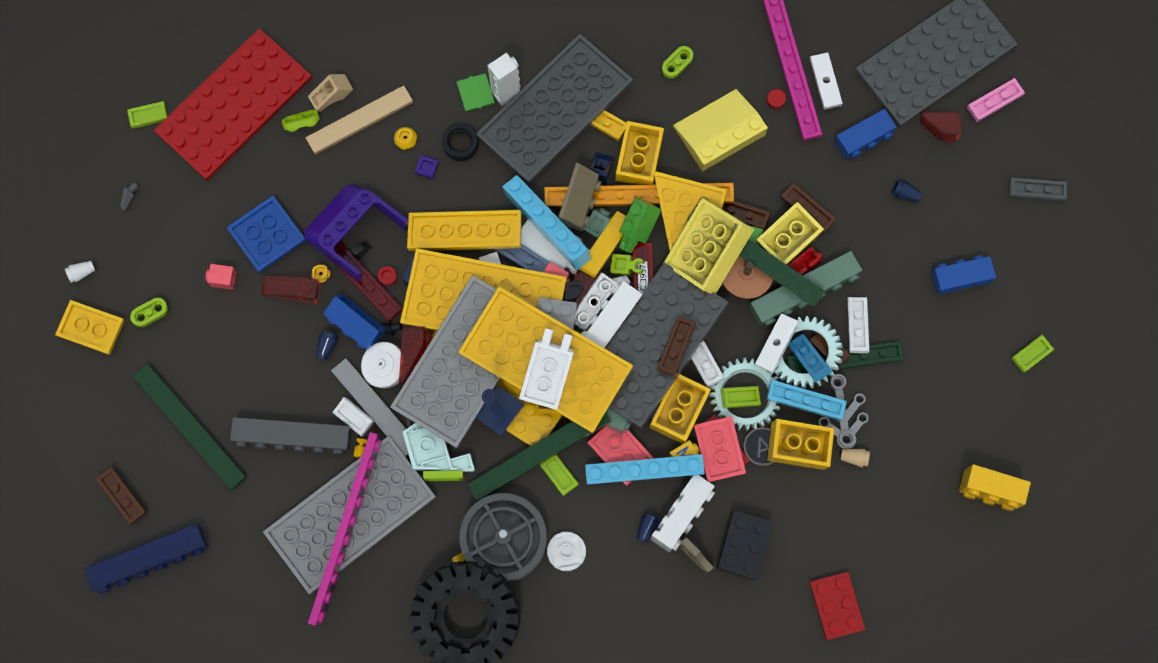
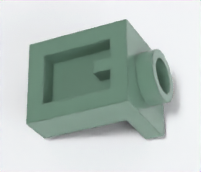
(598, 221)

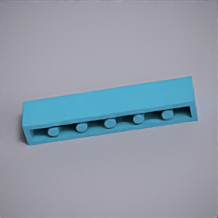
(547, 223)

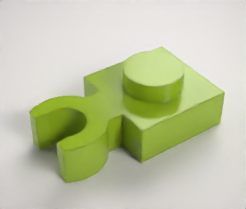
(623, 265)

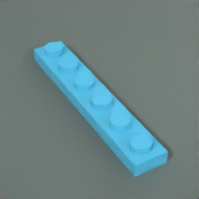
(645, 469)

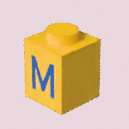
(685, 450)

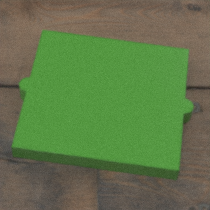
(475, 92)

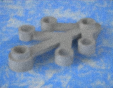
(845, 431)

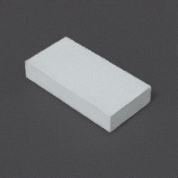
(353, 416)

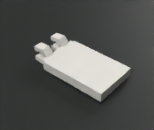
(540, 245)
(547, 371)

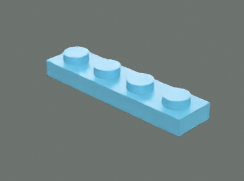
(806, 400)

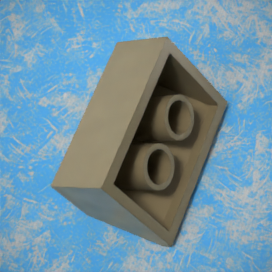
(579, 198)

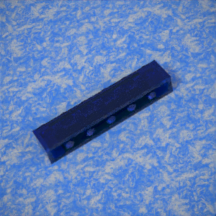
(146, 558)

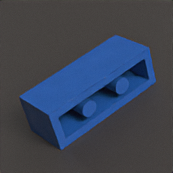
(865, 134)
(963, 274)
(354, 321)

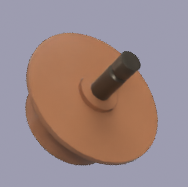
(746, 280)

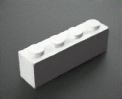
(504, 78)
(613, 314)

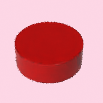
(776, 99)
(387, 276)

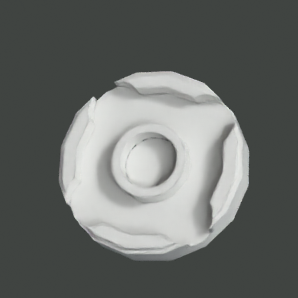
(566, 551)

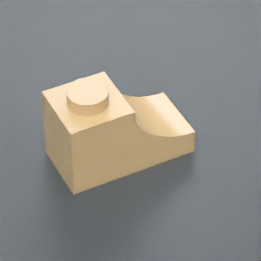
(330, 90)

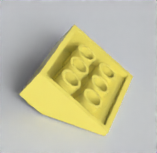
(720, 129)
(708, 246)

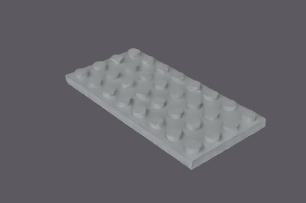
(445, 386)
(309, 530)

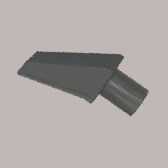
(128, 195)

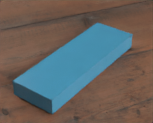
(809, 358)

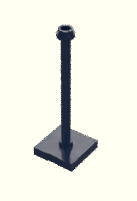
(499, 409)

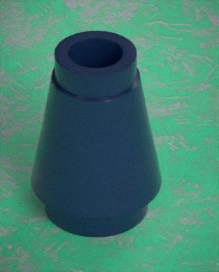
(906, 191)
(326, 344)
(648, 525)

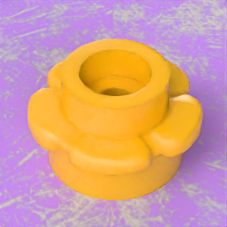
(320, 268)

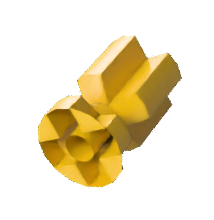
(359, 449)

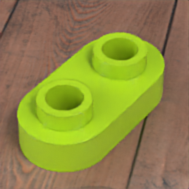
(676, 62)
(296, 121)
(149, 311)

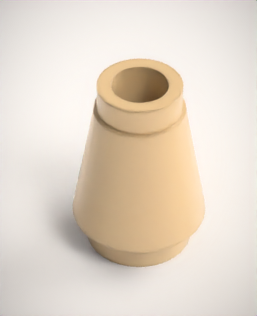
(856, 456)

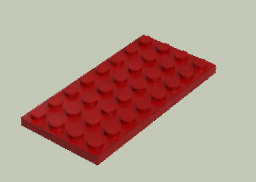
(233, 104)

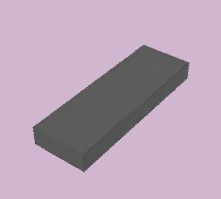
(1038, 189)

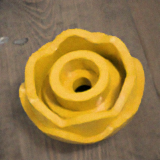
(406, 143)

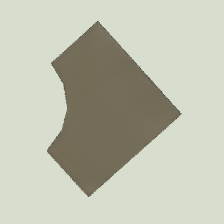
(696, 555)

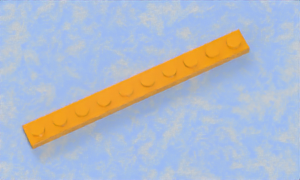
(623, 194)

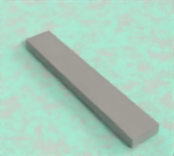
(371, 403)

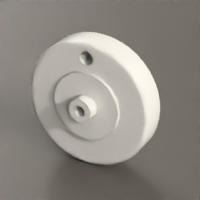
(381, 365)

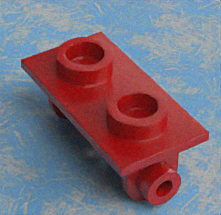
(806, 261)

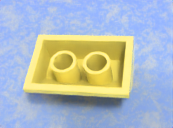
(790, 234)

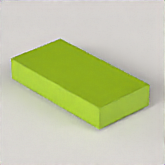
(147, 114)
(1032, 353)
(740, 397)
(443, 475)
(559, 475)

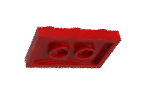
(837, 606)

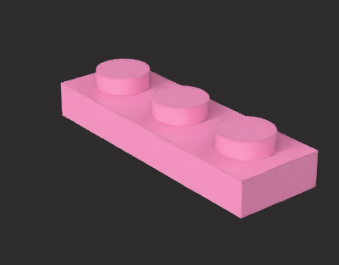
(995, 100)

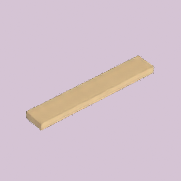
(359, 120)

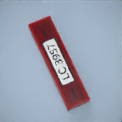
(644, 252)

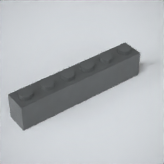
(290, 435)

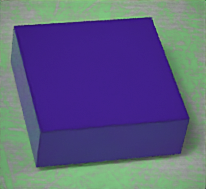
(426, 167)

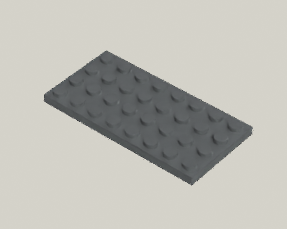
(935, 58)
(554, 108)
(645, 336)

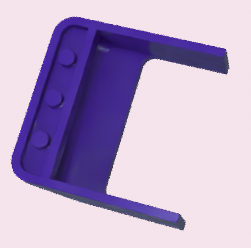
(341, 217)

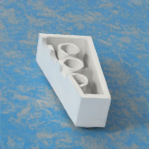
(682, 513)

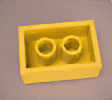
(639, 154)
(680, 409)
(800, 444)
(994, 487)

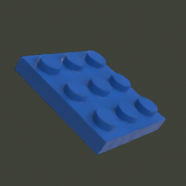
(266, 234)

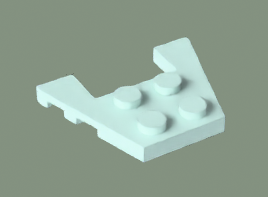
(430, 452)

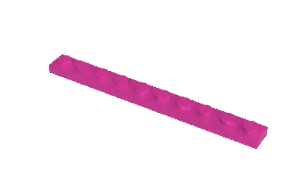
(792, 69)
(343, 537)

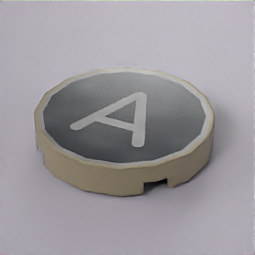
(757, 445)

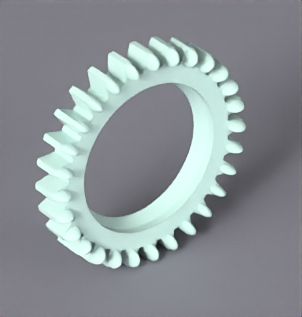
(833, 346)
(728, 373)

